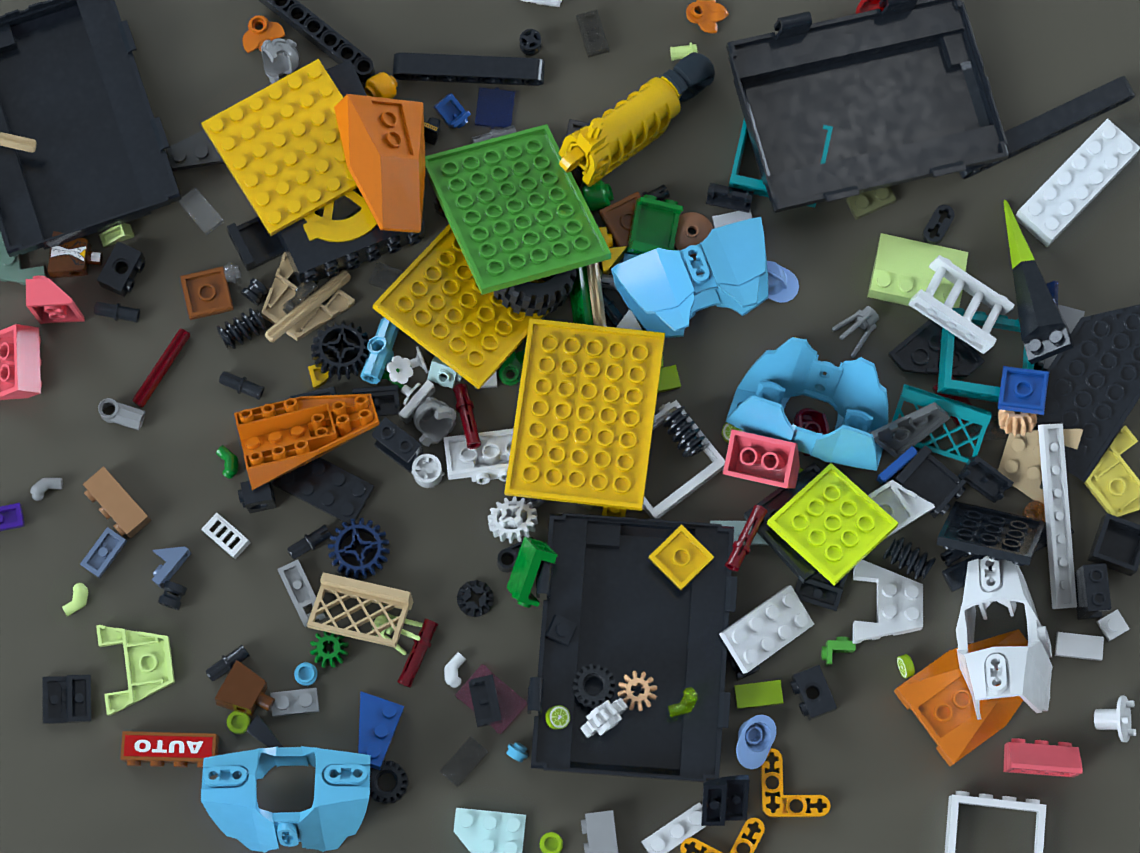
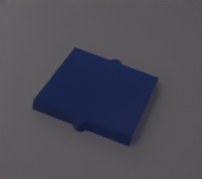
(494, 108)

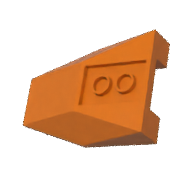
(386, 157)
(300, 430)
(946, 707)

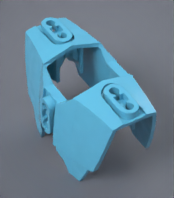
(665, 286)
(795, 371)
(336, 809)

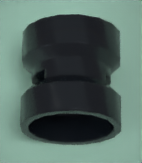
(169, 600)

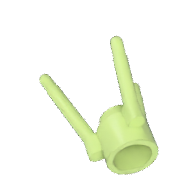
(380, 620)

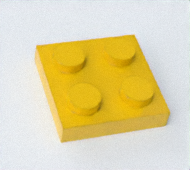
(681, 557)

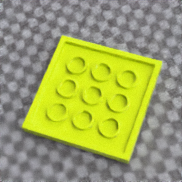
(832, 524)

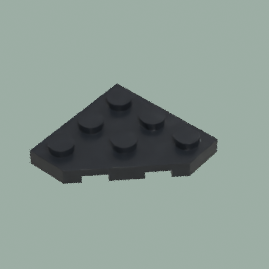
(922, 353)

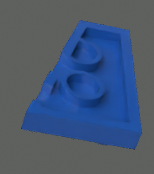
(377, 727)

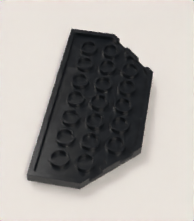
(1095, 384)

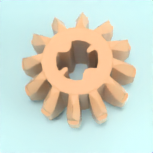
(1016, 422)
(632, 684)

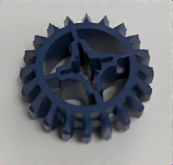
(348, 550)

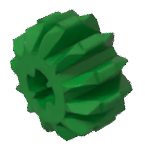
(320, 649)

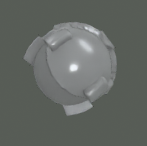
(279, 58)
(434, 420)

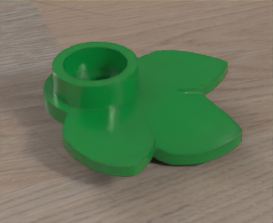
(513, 364)

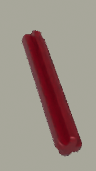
(161, 367)

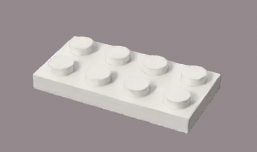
(766, 629)

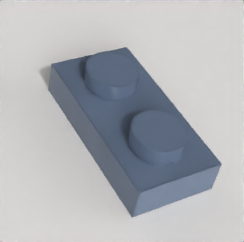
(103, 552)

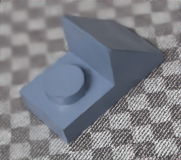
(174, 559)

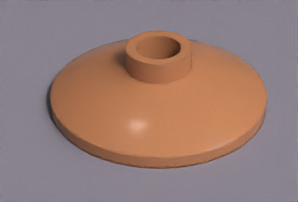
(688, 221)

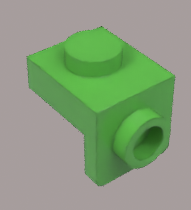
(840, 645)

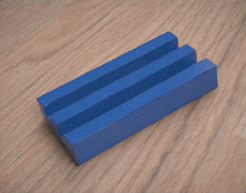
(896, 466)

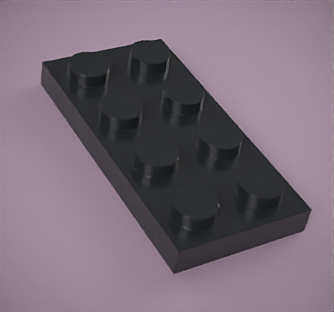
(327, 489)

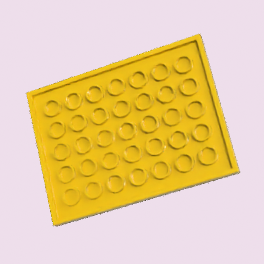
(585, 414)

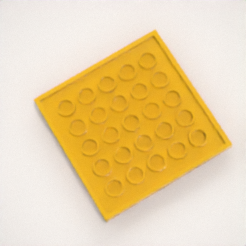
(285, 147)
(449, 317)

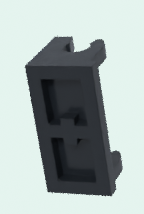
(385, 399)
(985, 479)
(485, 701)

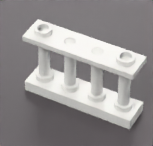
(952, 321)

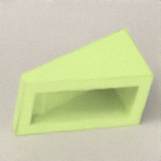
(116, 233)

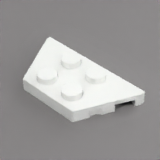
(900, 504)

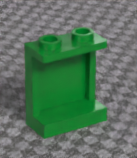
(653, 225)
(526, 569)

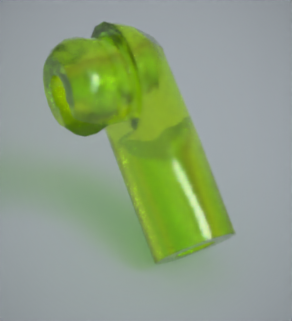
(686, 705)

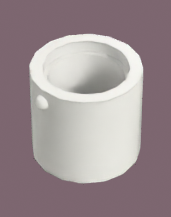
(427, 470)

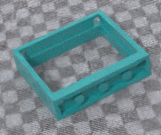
(756, 185)
(968, 389)

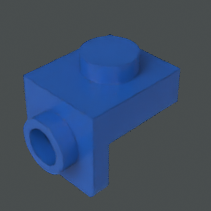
(452, 112)

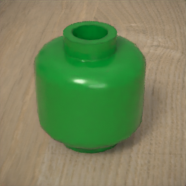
(598, 195)

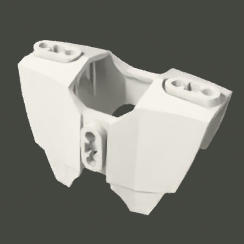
(1021, 669)

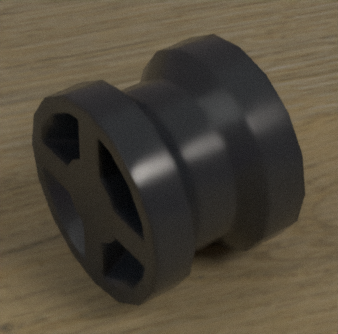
(530, 36)
(255, 291)

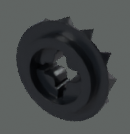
(485, 602)

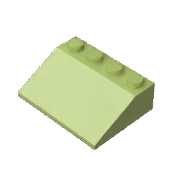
(904, 269)

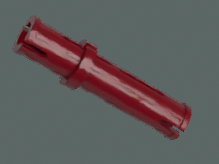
(465, 408)
(735, 560)
(417, 653)

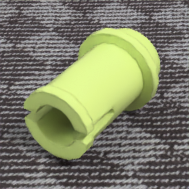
(680, 52)

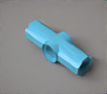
(379, 351)

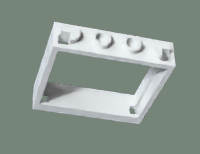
(694, 483)
(987, 800)

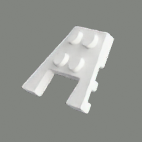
(897, 603)

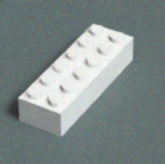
(1077, 183)

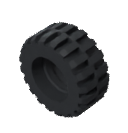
(538, 296)

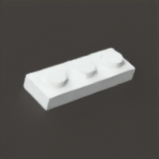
(675, 831)

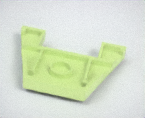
(146, 661)

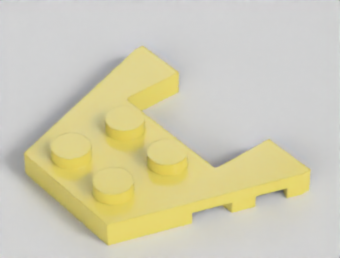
(1113, 480)

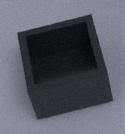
(1117, 545)

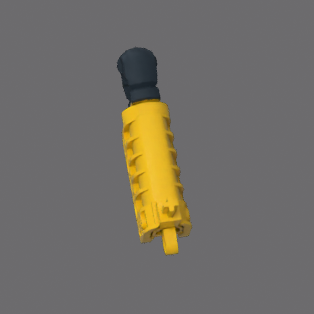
(634, 121)

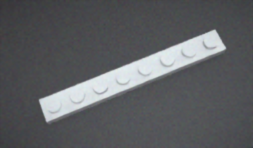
(1057, 516)

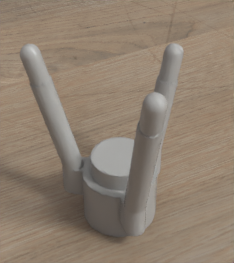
(864, 319)

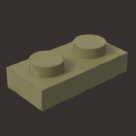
(870, 201)

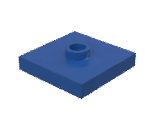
(1023, 390)

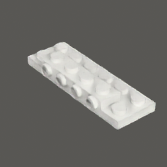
(483, 463)

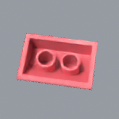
(50, 303)
(20, 362)
(762, 459)
(1042, 758)

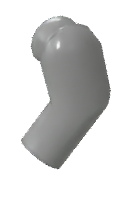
(43, 485)

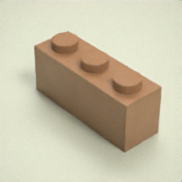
(115, 503)

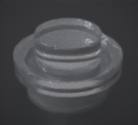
(232, 272)

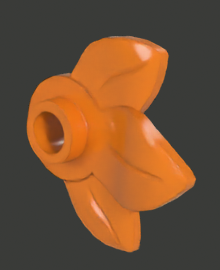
(709, 14)
(254, 38)

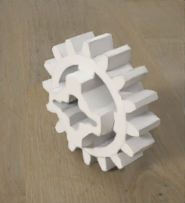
(512, 519)
(604, 717)

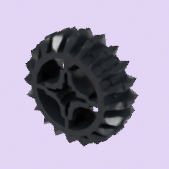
(332, 349)

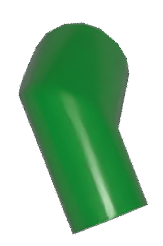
(231, 462)

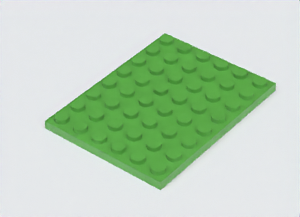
(515, 209)

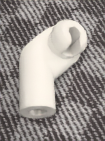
(451, 670)

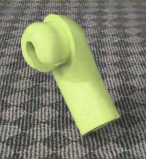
(79, 599)

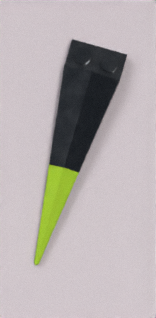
(1039, 317)

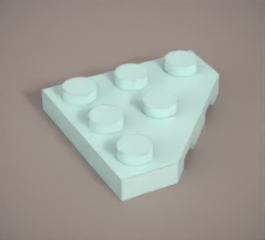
(490, 830)

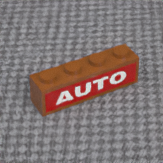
(167, 748)

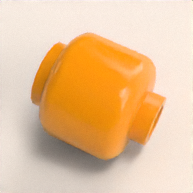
(381, 86)

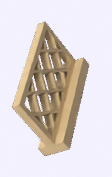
(369, 594)

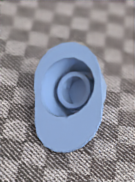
(781, 283)
(755, 741)

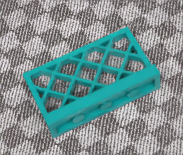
(953, 408)

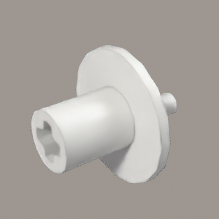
(1116, 719)

